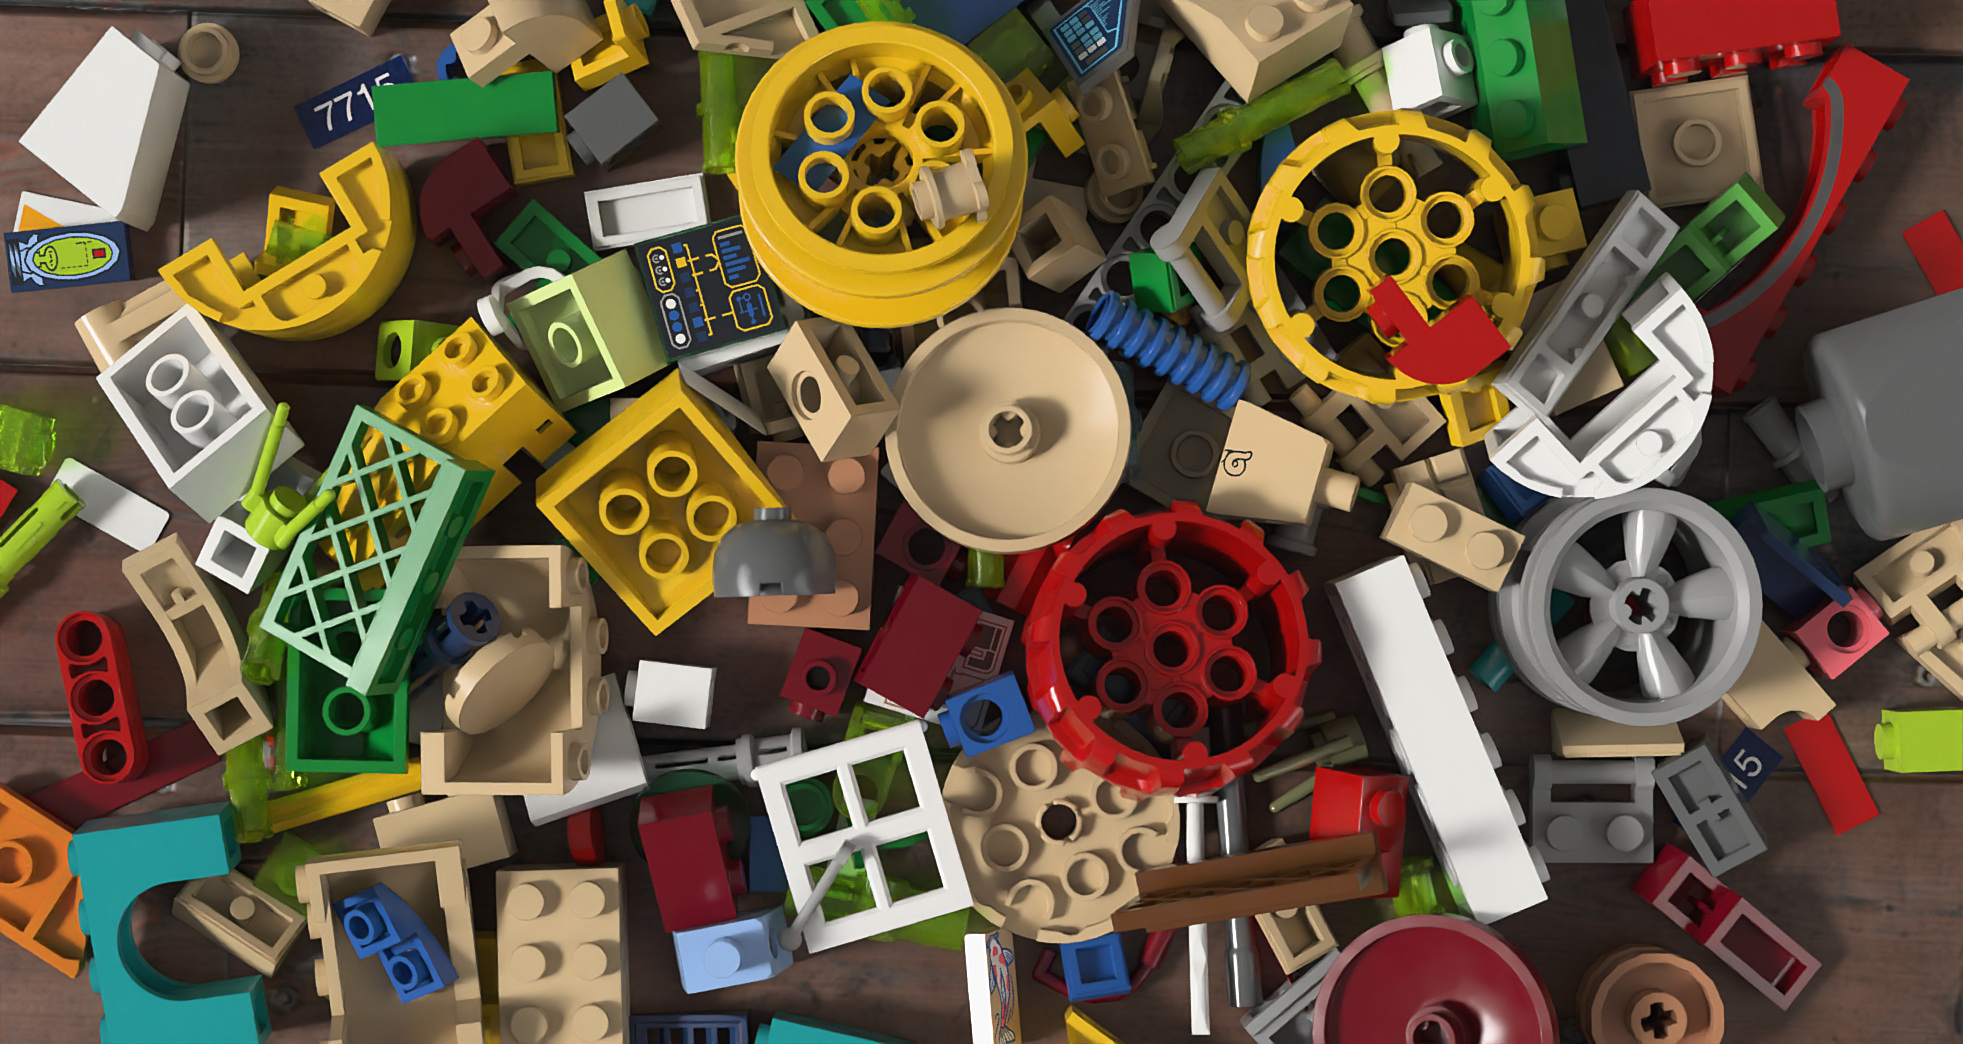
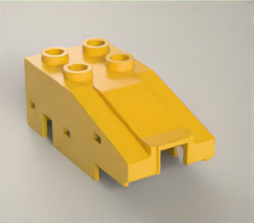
(468, 401)

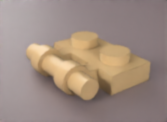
(1397, 426)
(1913, 574)

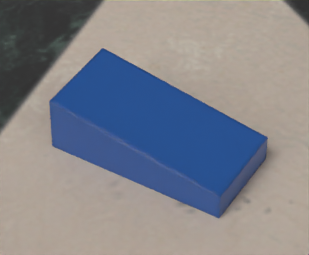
(765, 862)

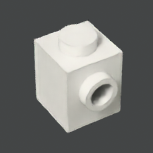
(1430, 71)

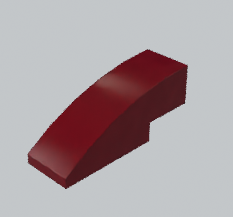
(1726, 926)

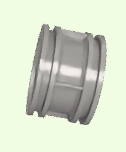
(1718, 597)

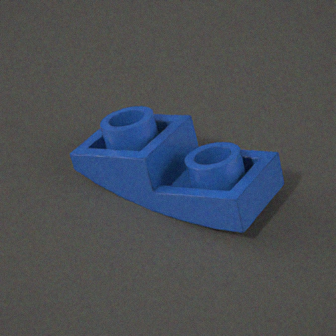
(408, 950)

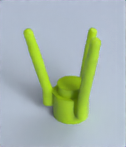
(281, 512)

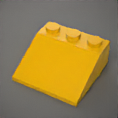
(655, 499)

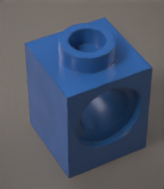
(1014, 718)

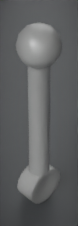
(790, 937)

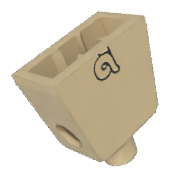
(1276, 472)

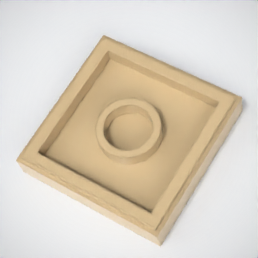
(1696, 139)

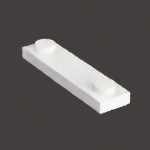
(1586, 305)

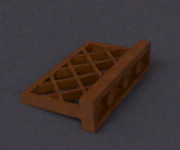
(1255, 883)

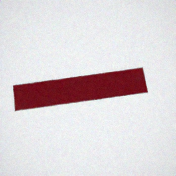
(170, 759)

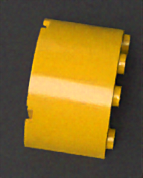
(330, 285)

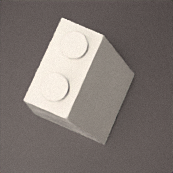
(115, 125)

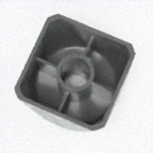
(1889, 415)

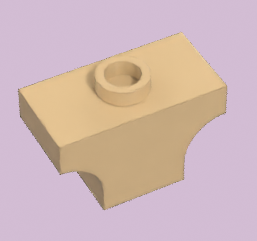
(1776, 684)

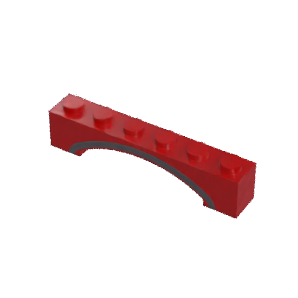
(1849, 108)

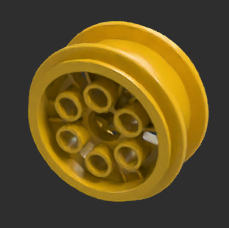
(873, 272)

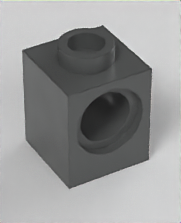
(611, 124)

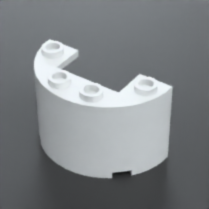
(1636, 432)

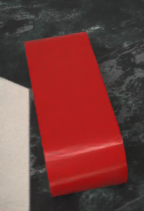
(80, 676)

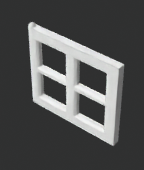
(865, 834)

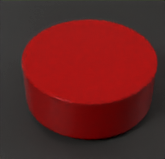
(587, 837)

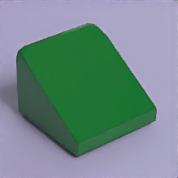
(1157, 282)

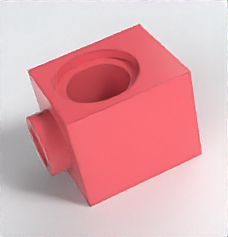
(1812, 636)

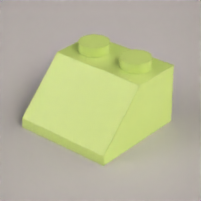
(591, 331)

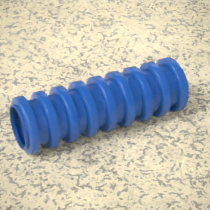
(1168, 350)

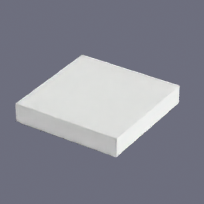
(614, 769)

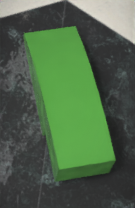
(1717, 237)

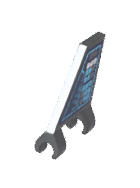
(1090, 37)

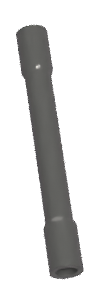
(1241, 951)

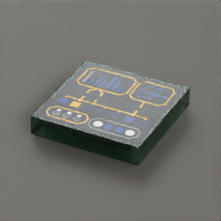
(708, 290)

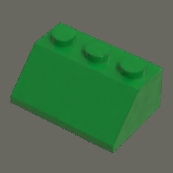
(1522, 75)
(332, 723)

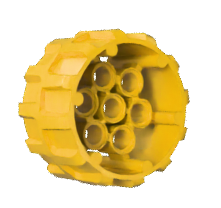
(1408, 224)

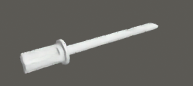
(1198, 933)

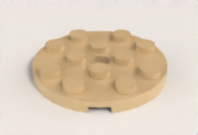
(1044, 883)

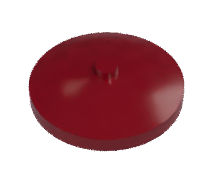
(1433, 984)

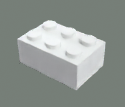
(196, 411)

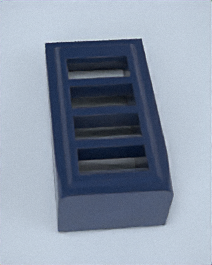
(736, 1019)

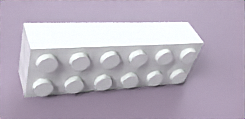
(1436, 740)

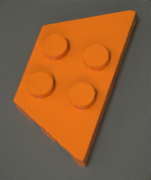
(37, 886)

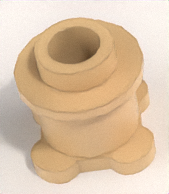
(950, 192)

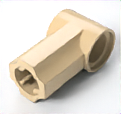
(121, 325)

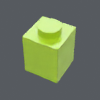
(1920, 739)

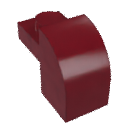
(457, 197)

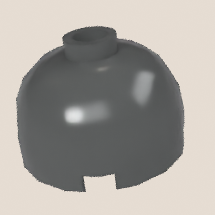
(774, 558)

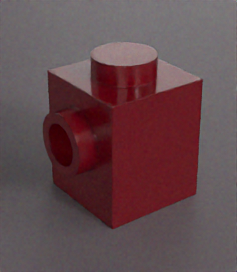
(820, 674)

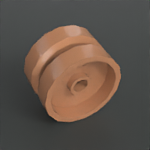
(1631, 978)

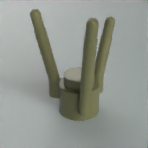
(1335, 744)

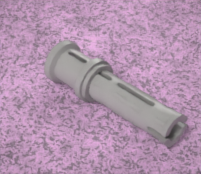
(730, 761)

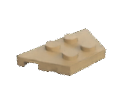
(746, 26)

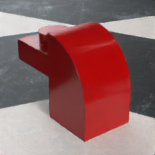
(1440, 351)

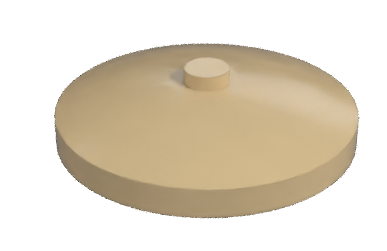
(1009, 431)

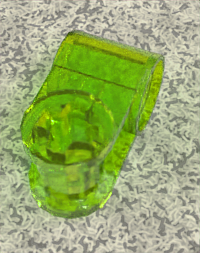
(879, 769)

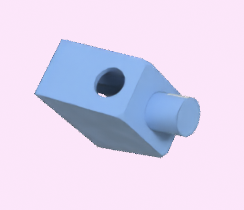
(732, 950)

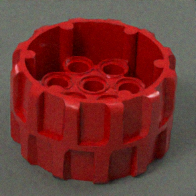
(1261, 585)

